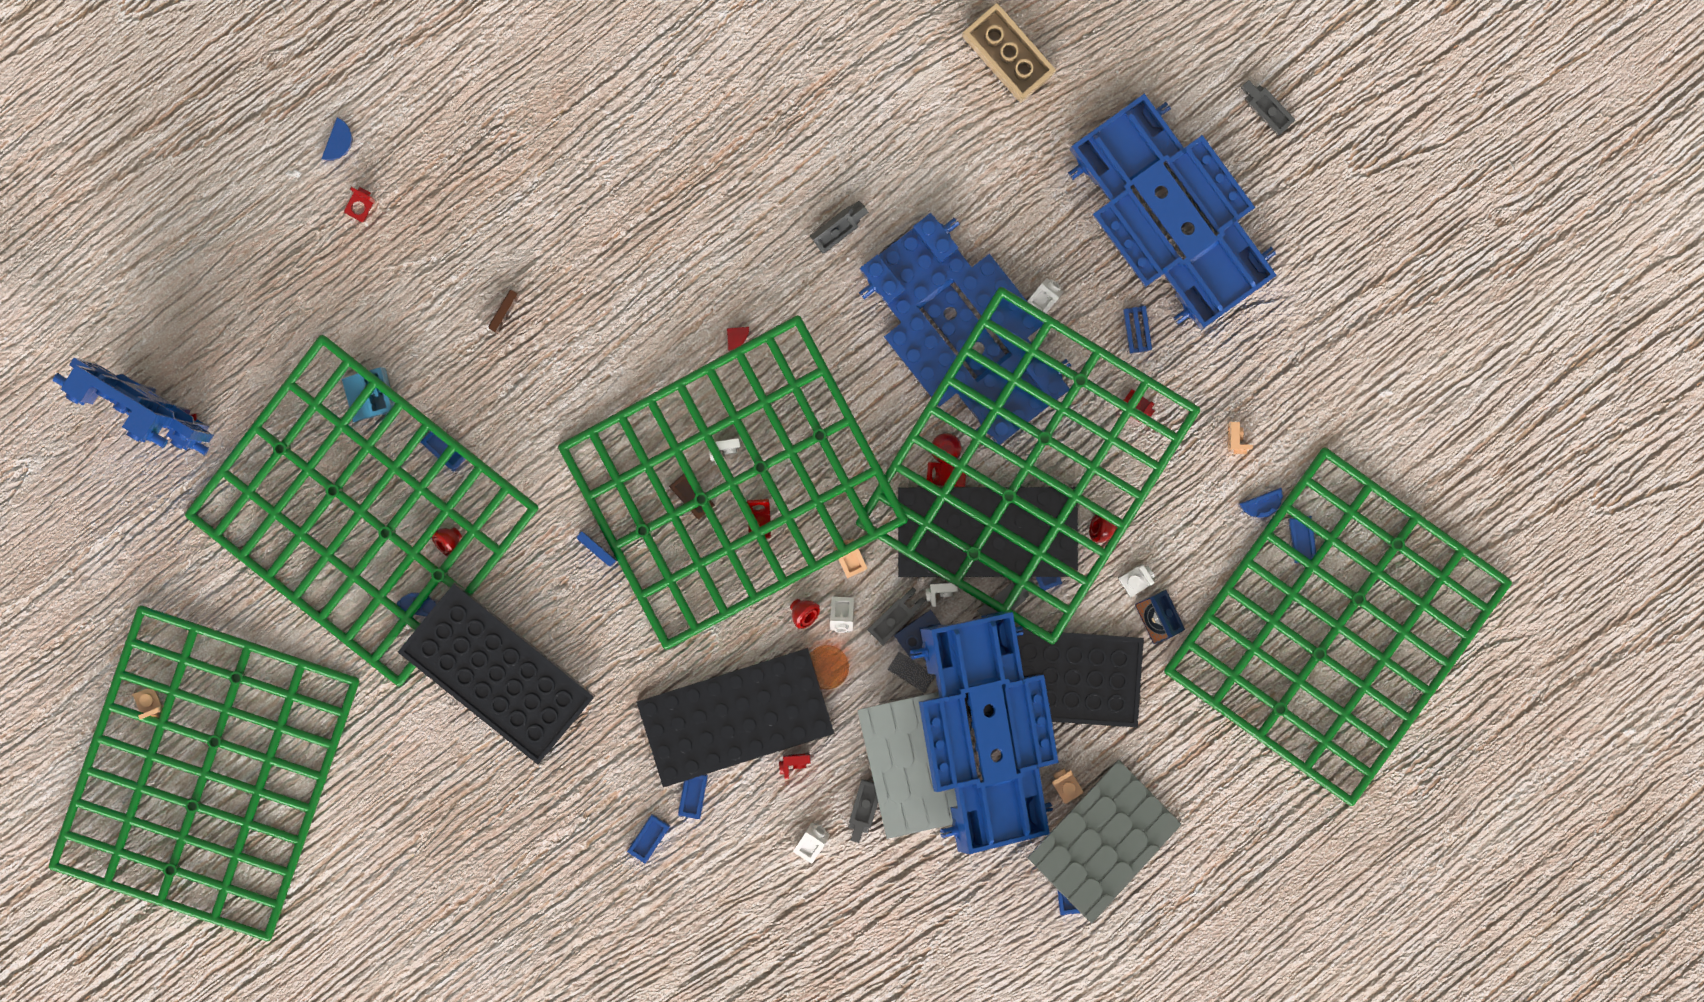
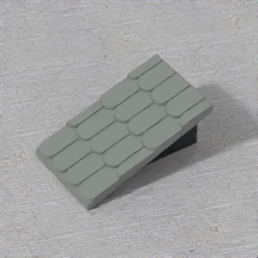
(902, 768)
(1104, 841)

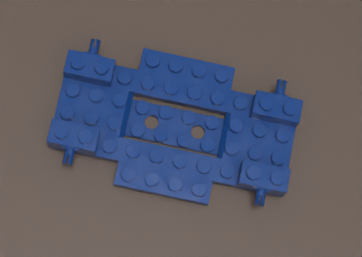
(1132, 152)
(920, 274)
(145, 408)
(986, 663)

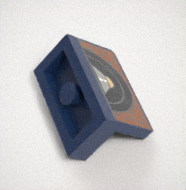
(1160, 617)

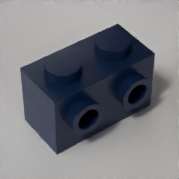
(910, 636)

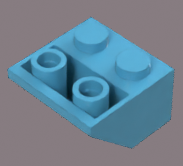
(376, 404)

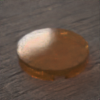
(830, 666)

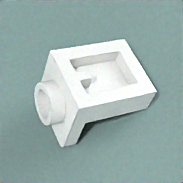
(1046, 295)
(727, 447)
(1137, 579)
(945, 589)
(842, 614)
(812, 842)

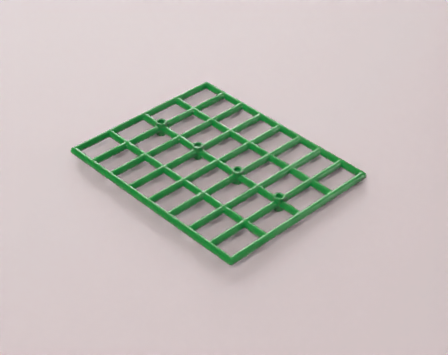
(1027, 466)
(760, 467)
(360, 510)
(1319, 653)
(194, 804)

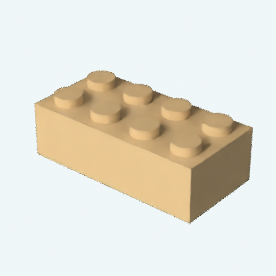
(1008, 53)

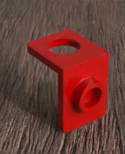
(363, 196)
(943, 472)
(762, 515)

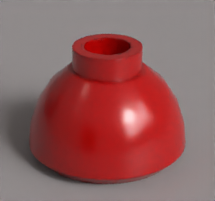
(948, 443)
(1100, 529)
(446, 539)
(804, 613)

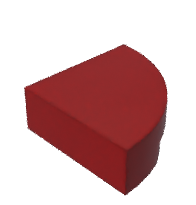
(736, 337)

